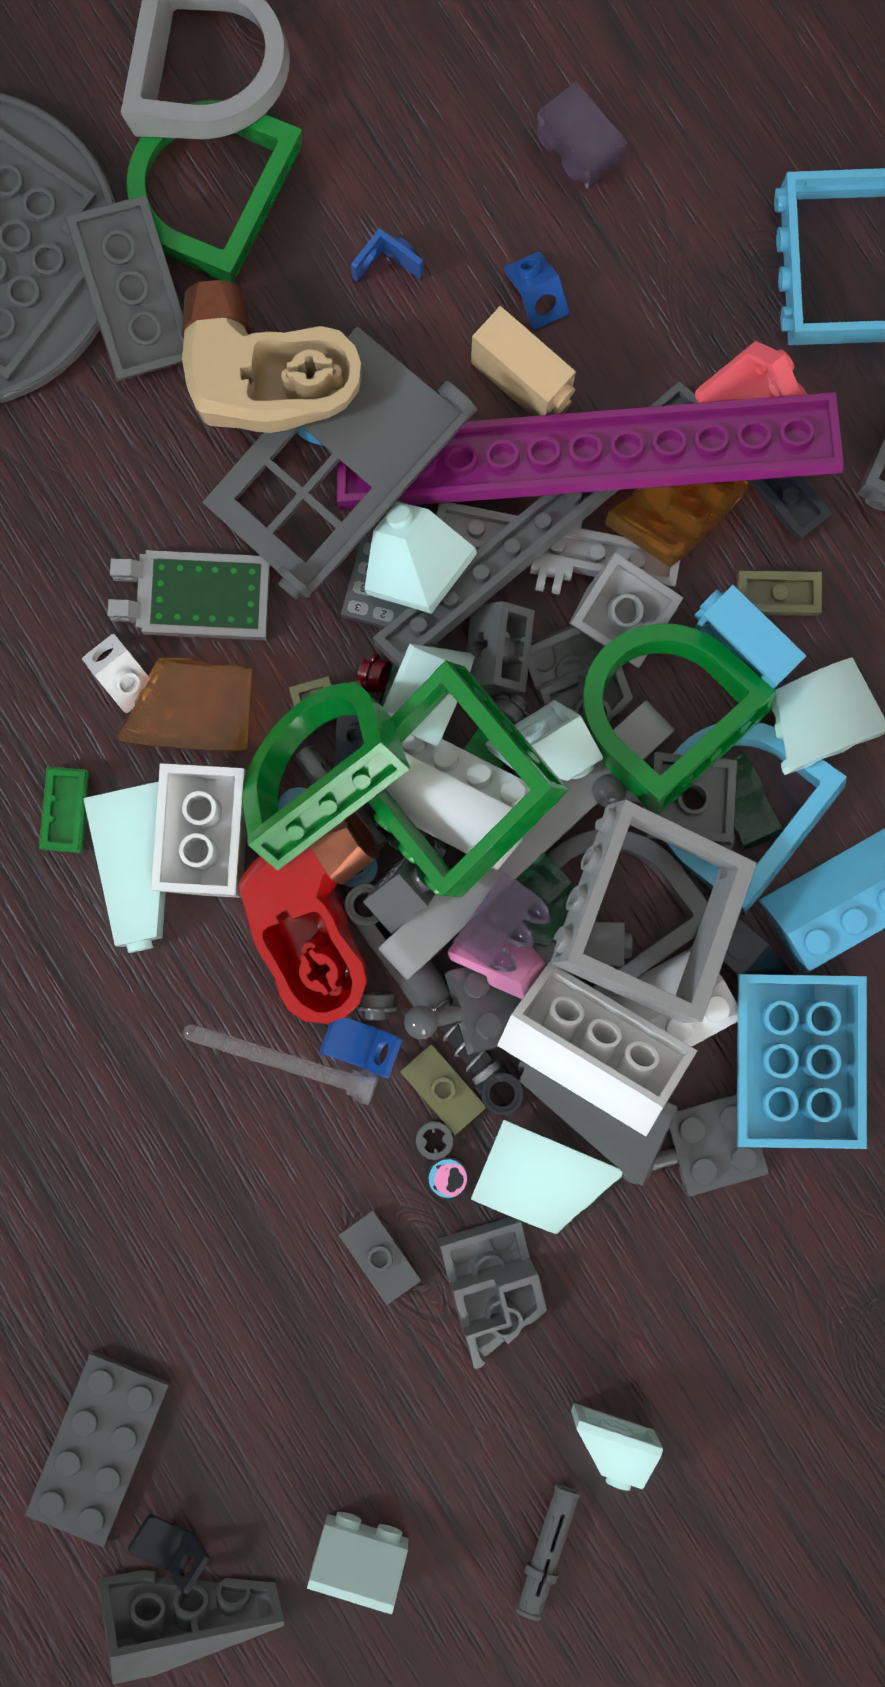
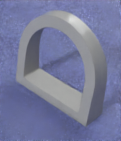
(166, 119)

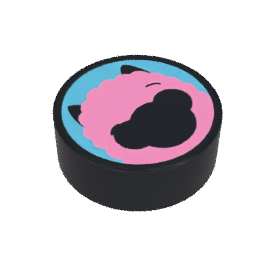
(447, 1178)

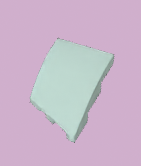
(825, 714)
(540, 1179)

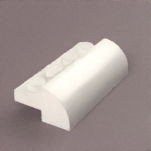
(454, 793)

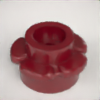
(374, 674)

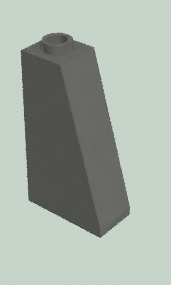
(614, 1139)

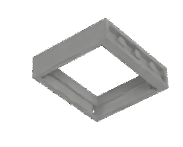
(713, 933)

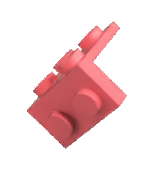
(752, 375)

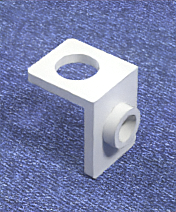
(117, 672)

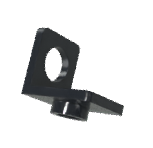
(169, 1548)

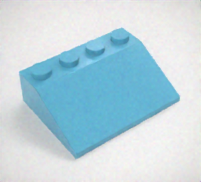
(802, 1061)

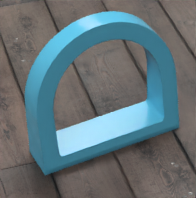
(828, 785)

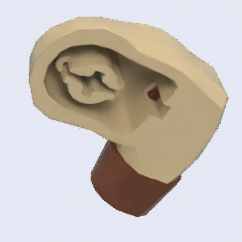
(265, 377)

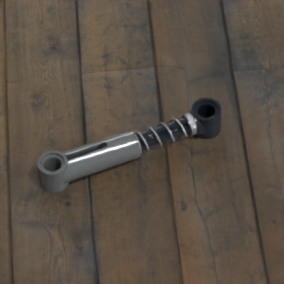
(431, 989)

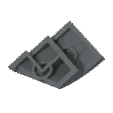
(560, 669)
(492, 1284)

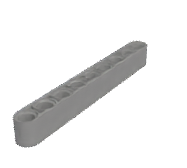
(446, 916)

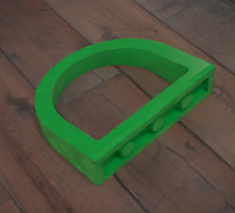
(224, 263)
(742, 683)
(379, 762)

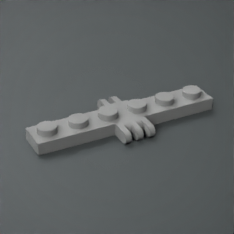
(577, 552)

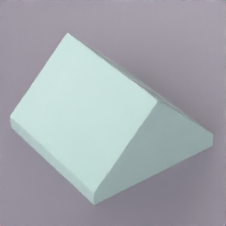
(414, 670)

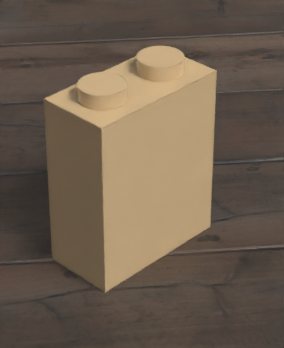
(522, 365)

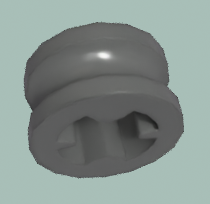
(421, 1140)

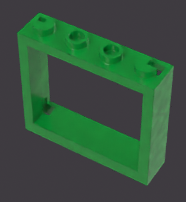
(523, 758)

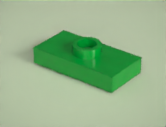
(64, 810)

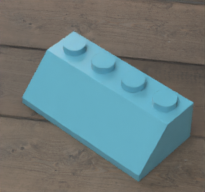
(831, 904)

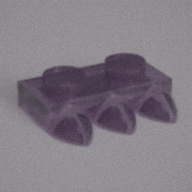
(500, 922)

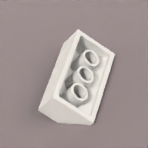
(596, 1048)

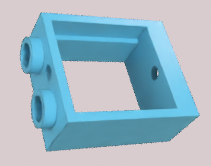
(748, 635)

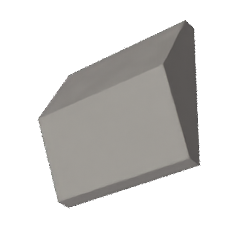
(623, 600)

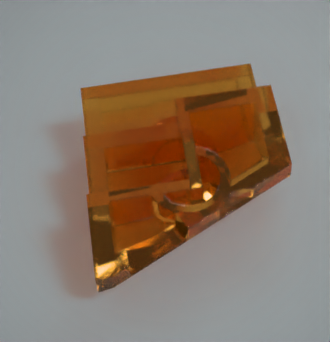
(674, 518)
(191, 707)

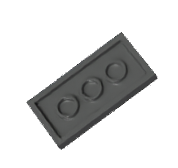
(129, 286)
(97, 1449)

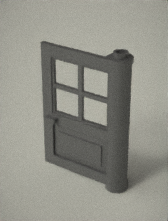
(382, 436)

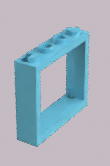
(819, 185)

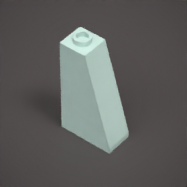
(124, 847)

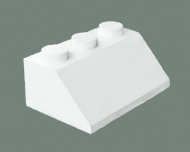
(199, 830)
(720, 1013)

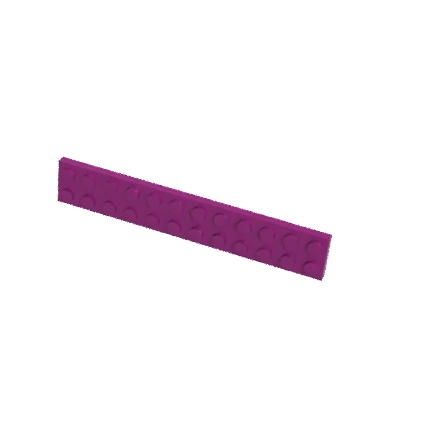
(626, 450)

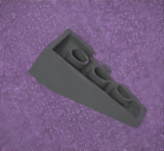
(159, 1627)

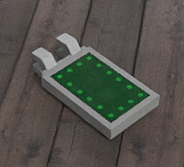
(195, 594)

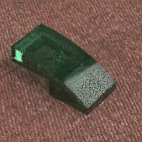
(753, 814)

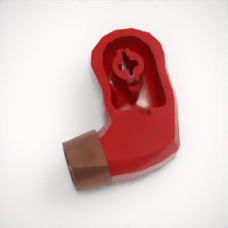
(304, 925)

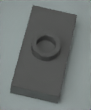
(380, 1257)

